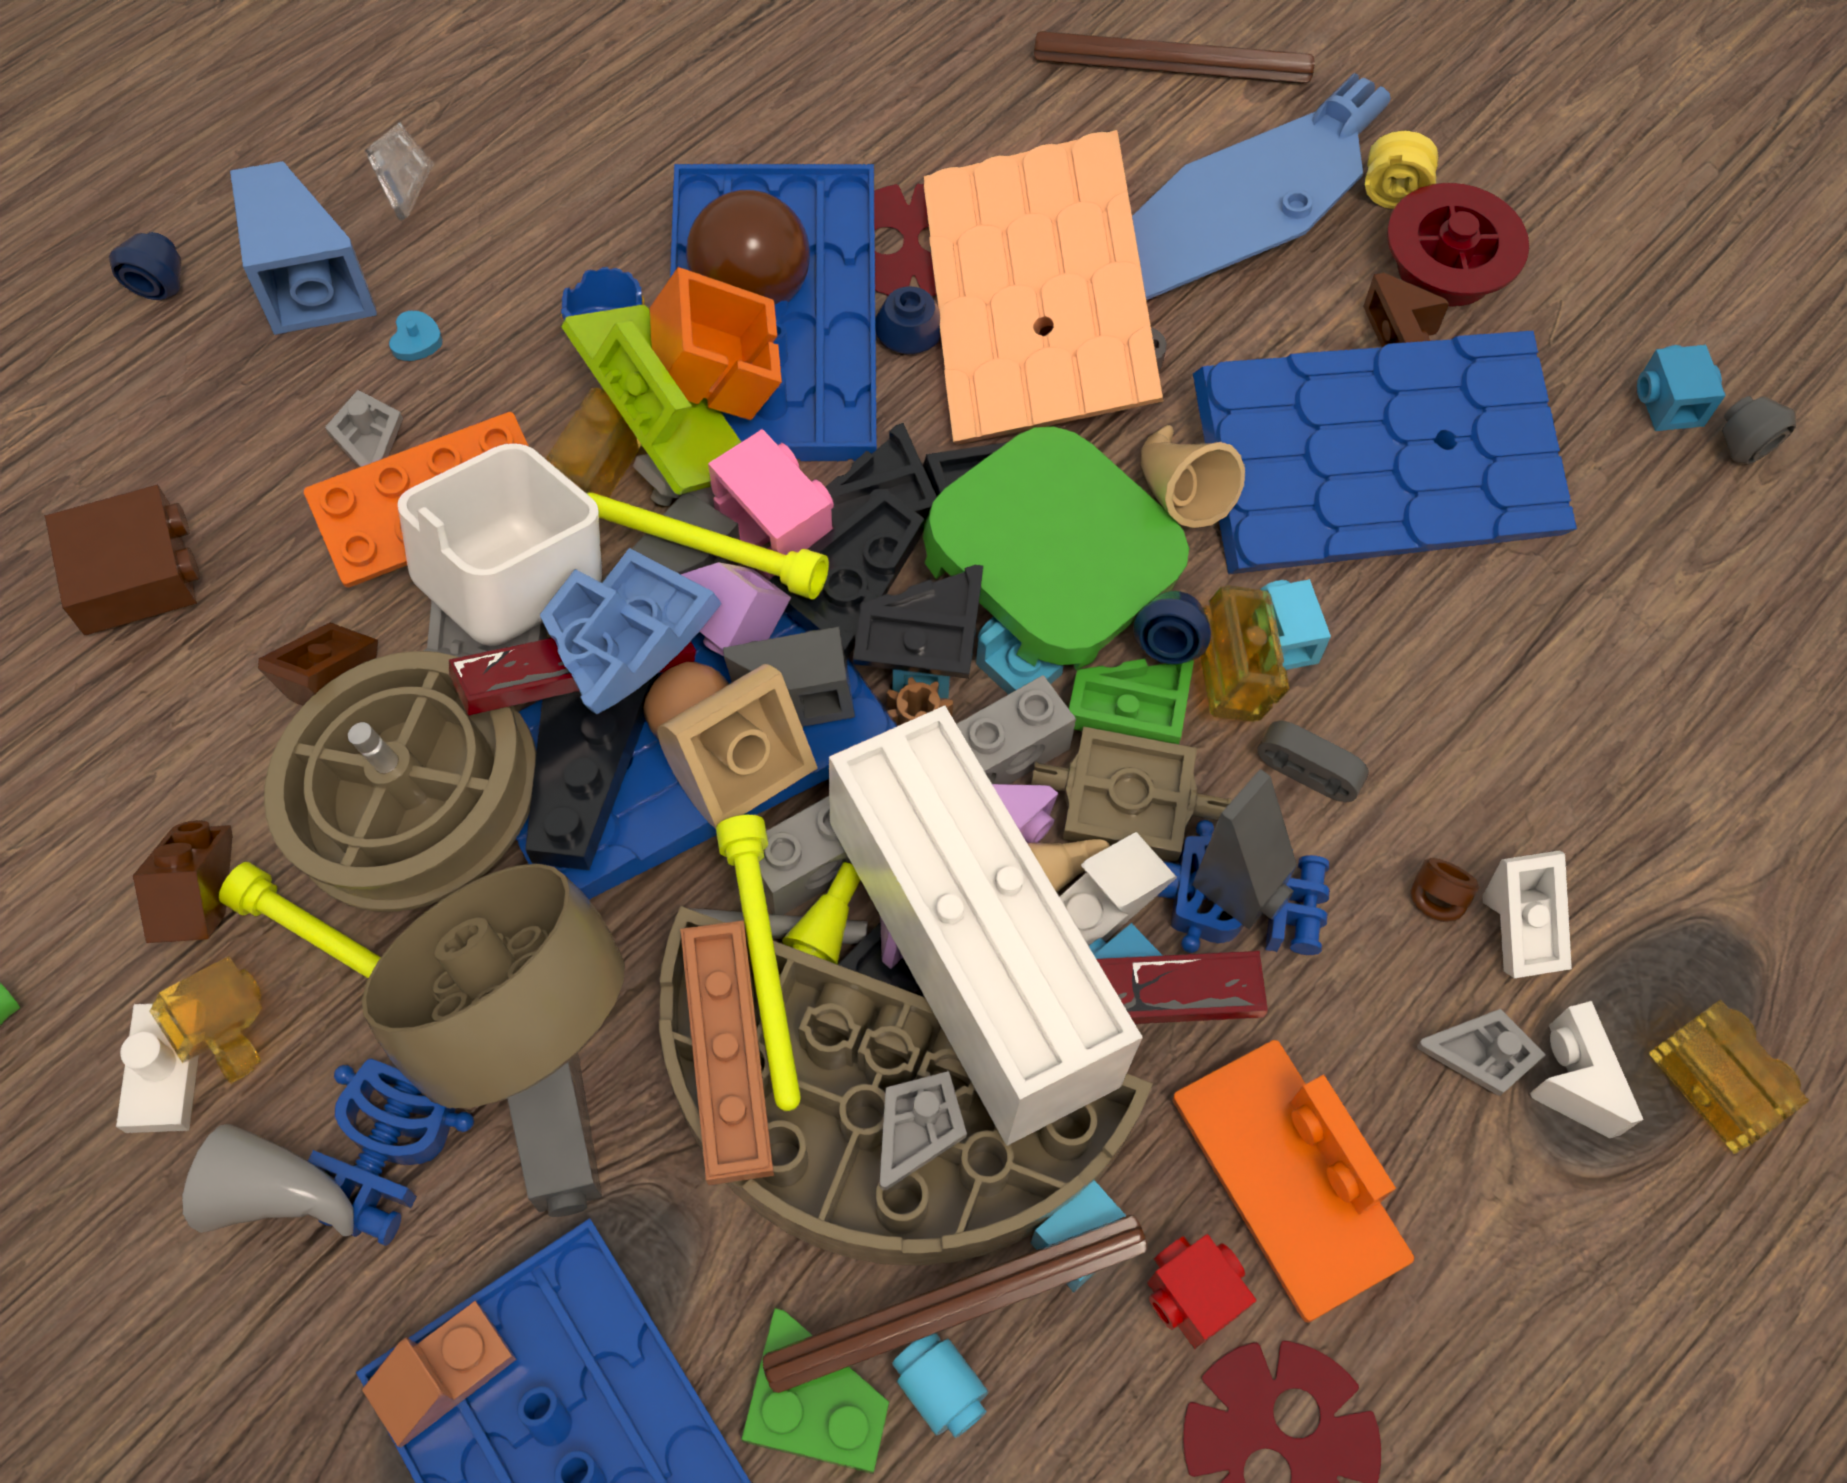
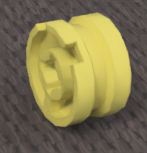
(1399, 166)

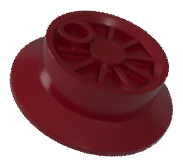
(1457, 241)

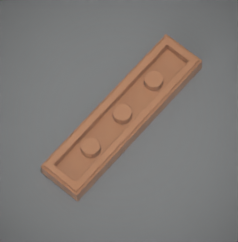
(726, 1053)

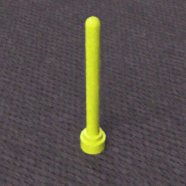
(802, 570)
(743, 842)
(251, 891)

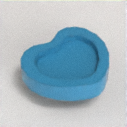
(415, 336)

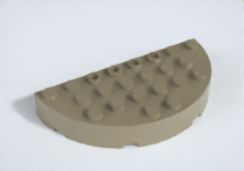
(847, 1047)

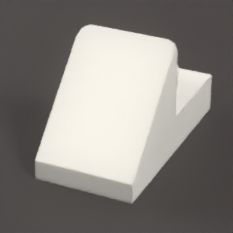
(1115, 887)
(1533, 913)
(1595, 1086)

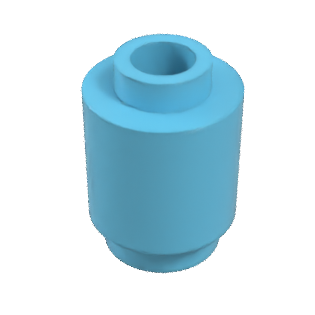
(941, 1385)

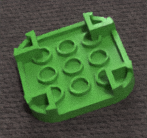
(1060, 542)

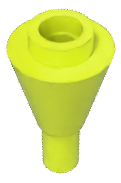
(824, 924)

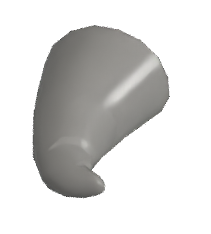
(252, 1179)

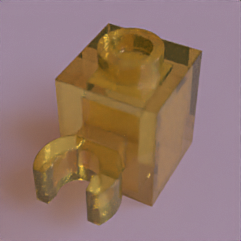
(210, 1013)

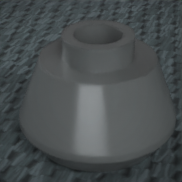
(1756, 428)

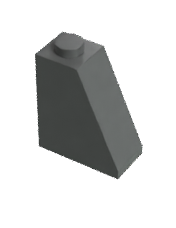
(556, 1142)

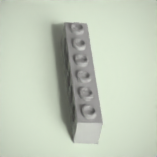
(1006, 741)

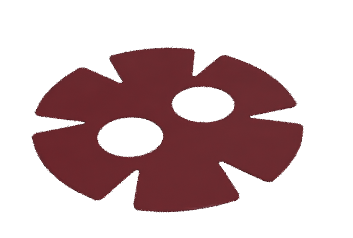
(897, 269)
(1243, 1383)

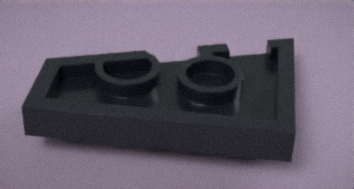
(863, 564)

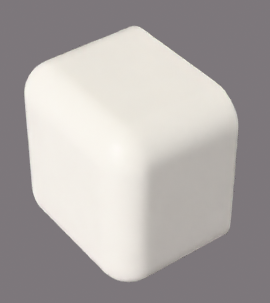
(498, 540)

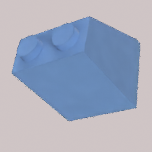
(296, 252)

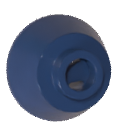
(147, 266)
(908, 321)
(1173, 628)

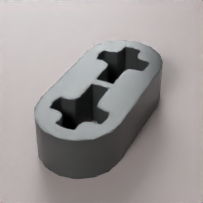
(1313, 761)

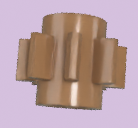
(915, 701)

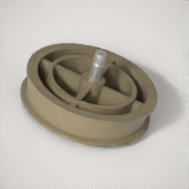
(394, 786)

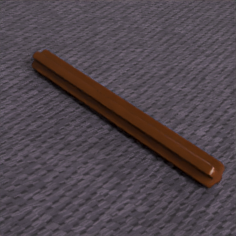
(1174, 57)
(954, 1303)

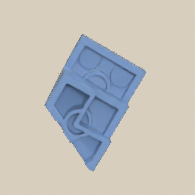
(626, 627)

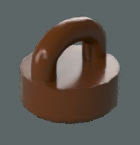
(1447, 884)

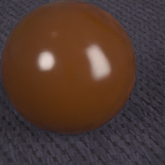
(750, 244)

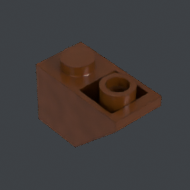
(183, 881)

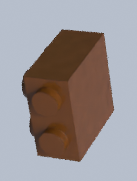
(122, 559)

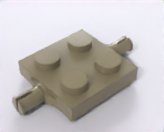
(1129, 787)

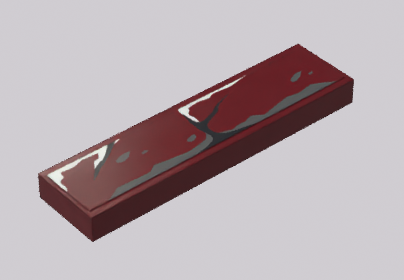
(520, 675)
(1189, 986)

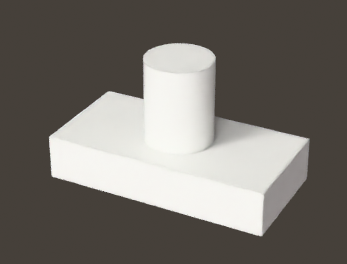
(155, 1082)

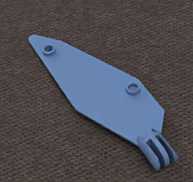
(1255, 191)

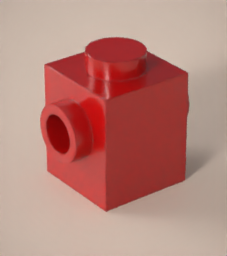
(1198, 1288)

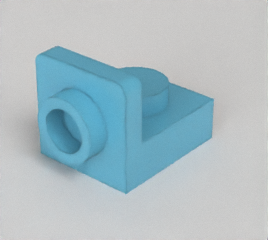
(999, 660)

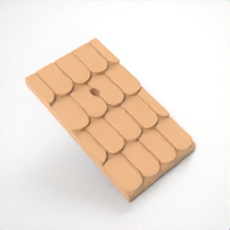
(1029, 249)

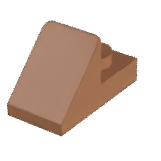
(438, 1373)

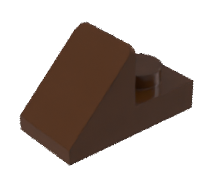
(1402, 311)
(315, 660)

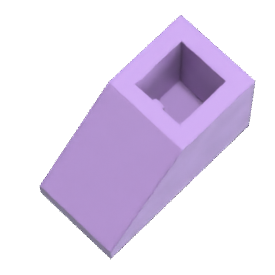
(748, 606)

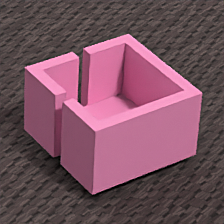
(770, 496)

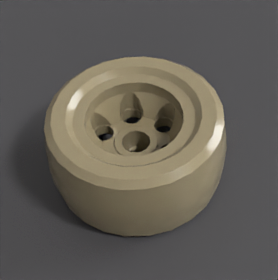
(494, 987)

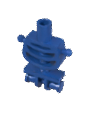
(1306, 917)
(380, 1145)

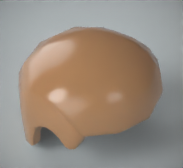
(679, 690)

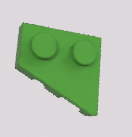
(1133, 699)
(825, 1420)

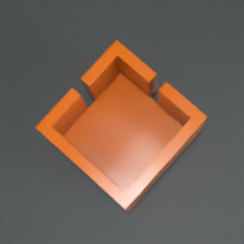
(717, 342)

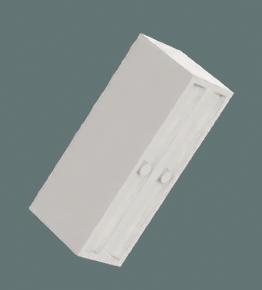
(979, 925)

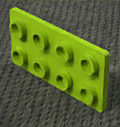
(671, 429)

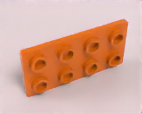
(360, 507)
(1297, 1177)

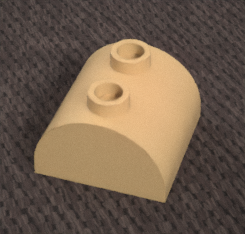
(738, 746)

